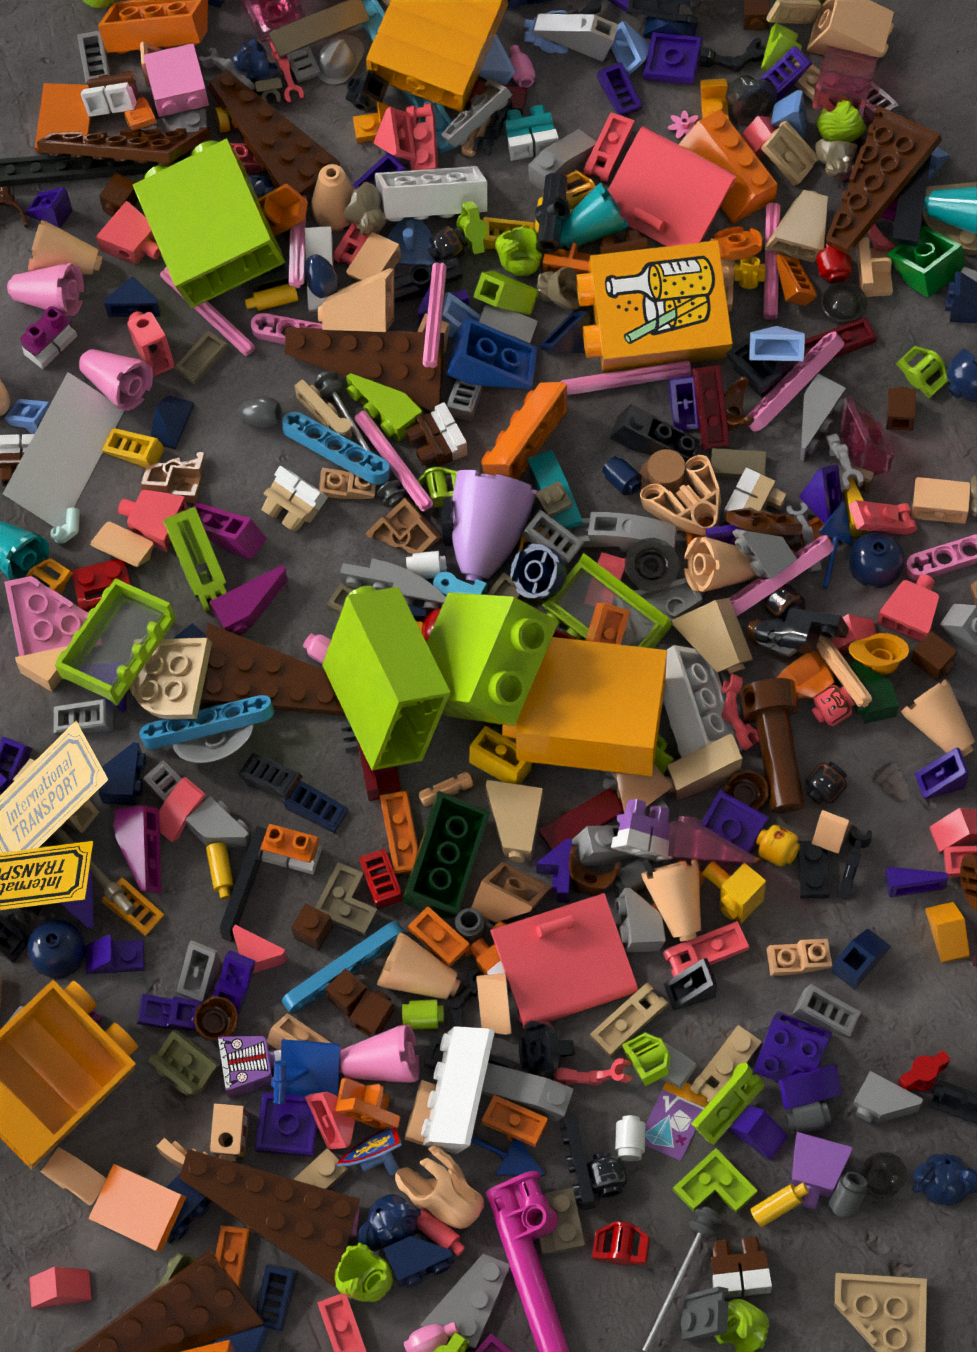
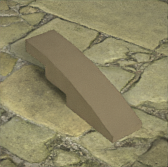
(318, 27)

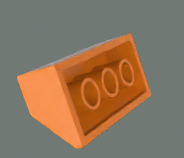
(154, 22)
(722, 144)
(527, 431)

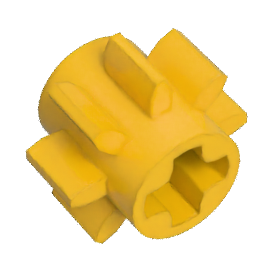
(749, 272)

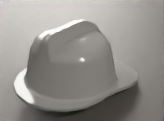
(339, 59)

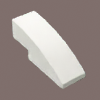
(318, 241)

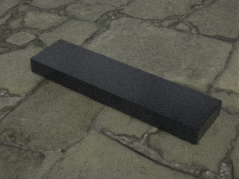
(910, 208)
(243, 885)

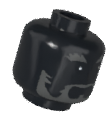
(607, 1174)

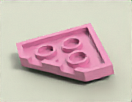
(41, 616)

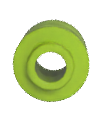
(423, 1014)

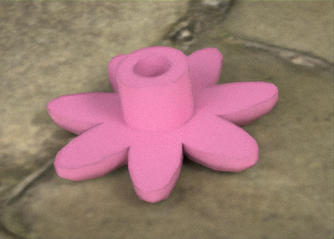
(683, 124)

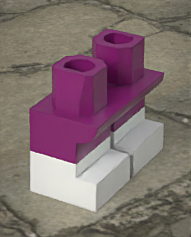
(47, 337)

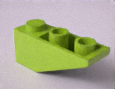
(386, 404)

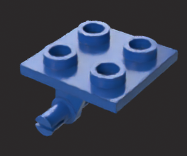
(306, 1069)

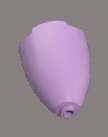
(488, 520)

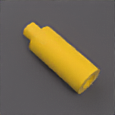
(272, 297)
(220, 869)
(779, 1203)

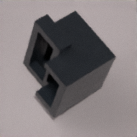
(762, 374)

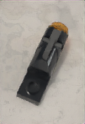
(796, 632)

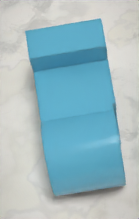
(447, 582)

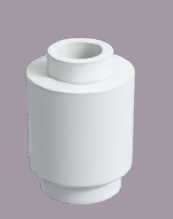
(426, 564)
(630, 1138)

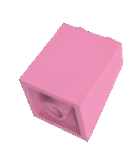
(176, 80)

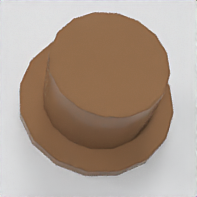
(666, 469)

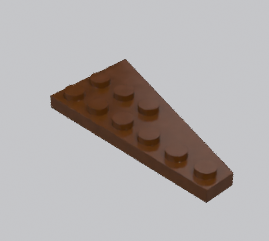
(272, 139)
(133, 145)
(882, 169)
(382, 357)
(248, 669)
(288, 1213)
(180, 1314)

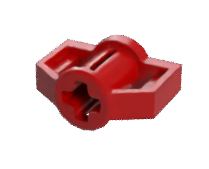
(924, 1072)
(621, 1244)

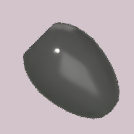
(260, 412)

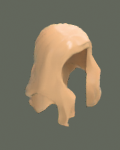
(446, 1195)

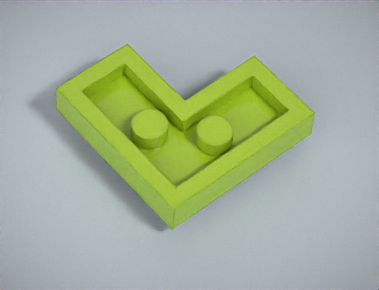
(716, 1176)

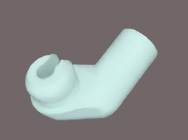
(68, 530)

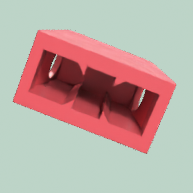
(128, 236)
(145, 332)
(148, 512)
(911, 608)

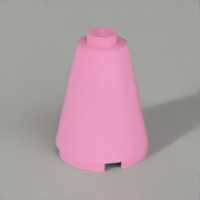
(48, 287)
(117, 377)
(383, 1057)

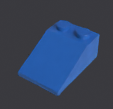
(490, 357)

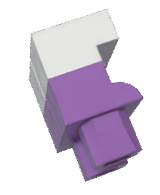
(642, 834)

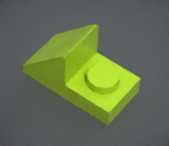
(779, 43)

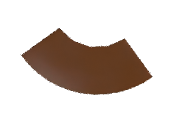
(764, 522)

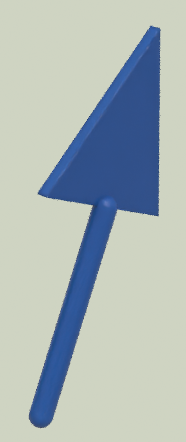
(838, 529)
(515, 1161)

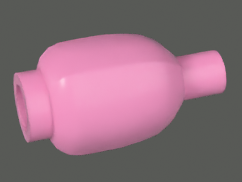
(523, 66)
(317, 647)
(430, 1337)

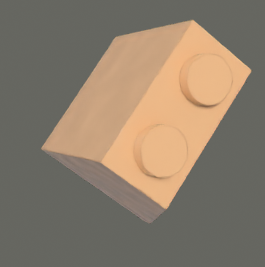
(851, 26)
(361, 306)

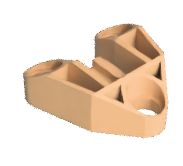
(670, 510)

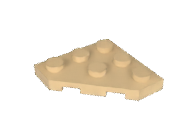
(884, 1310)

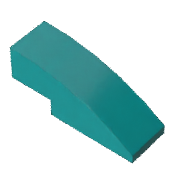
(547, 471)

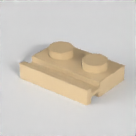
(790, 153)

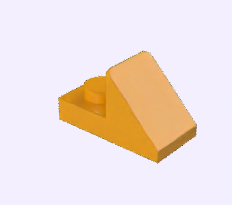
(713, 96)
(367, 125)

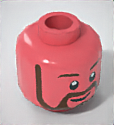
(832, 705)

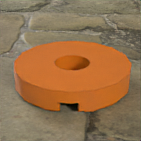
(737, 243)

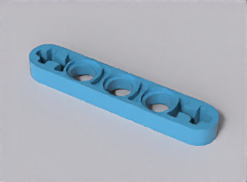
(371, 468)
(250, 711)
(352, 960)

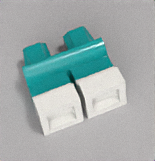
(529, 131)

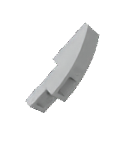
(621, 530)
(385, 575)

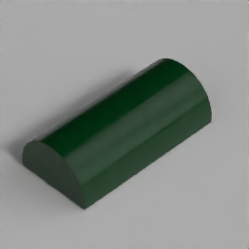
(446, 856)

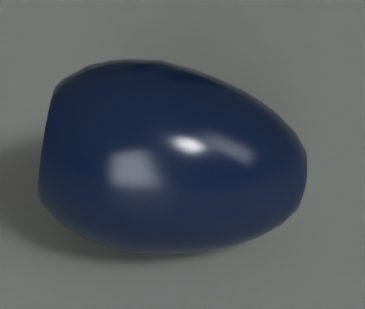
(321, 276)

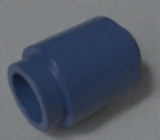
(622, 475)

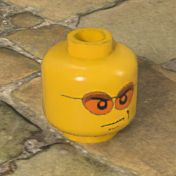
(778, 845)

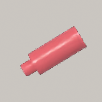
(439, 1232)

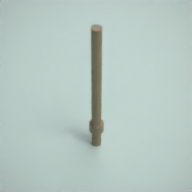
(111, 889)

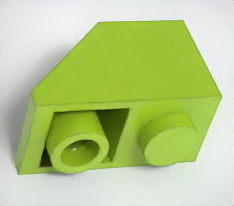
(506, 293)

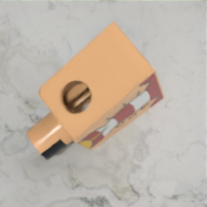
(227, 1123)

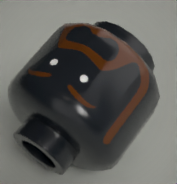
(447, 243)
(783, 599)
(826, 783)

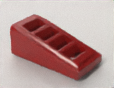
(387, 898)

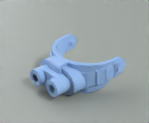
(545, 44)

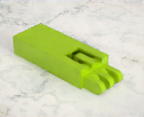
(193, 550)

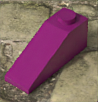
(231, 531)
(245, 604)
(139, 840)

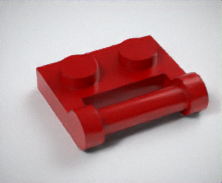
(95, 579)

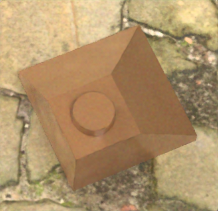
(508, 893)

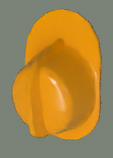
(880, 652)

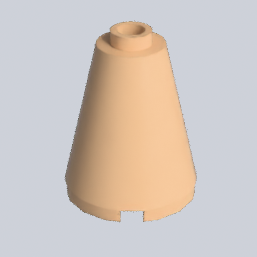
(331, 198)
(56, 247)
(715, 565)
(941, 719)
(677, 897)
(417, 971)

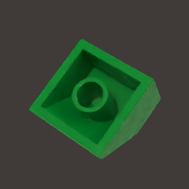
(930, 263)

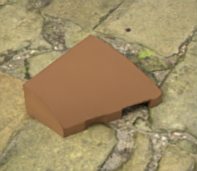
(176, 477)
(406, 529)
(641, 787)

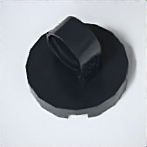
(541, 1048)

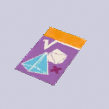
(670, 1121)

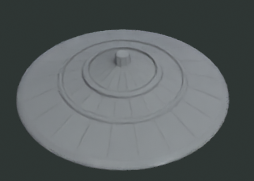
(213, 746)

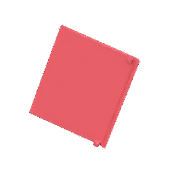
(668, 190)
(564, 960)

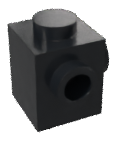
(366, 90)

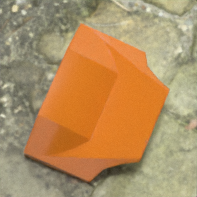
(809, 674)

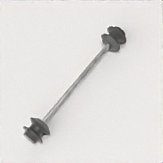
(331, 389)
(703, 1228)

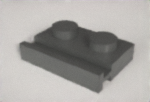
(705, 1314)

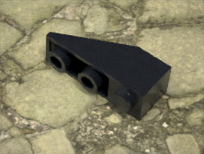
(649, 434)

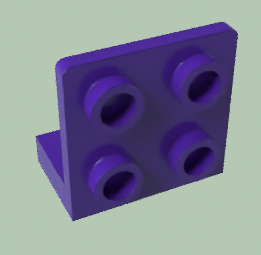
(791, 1047)

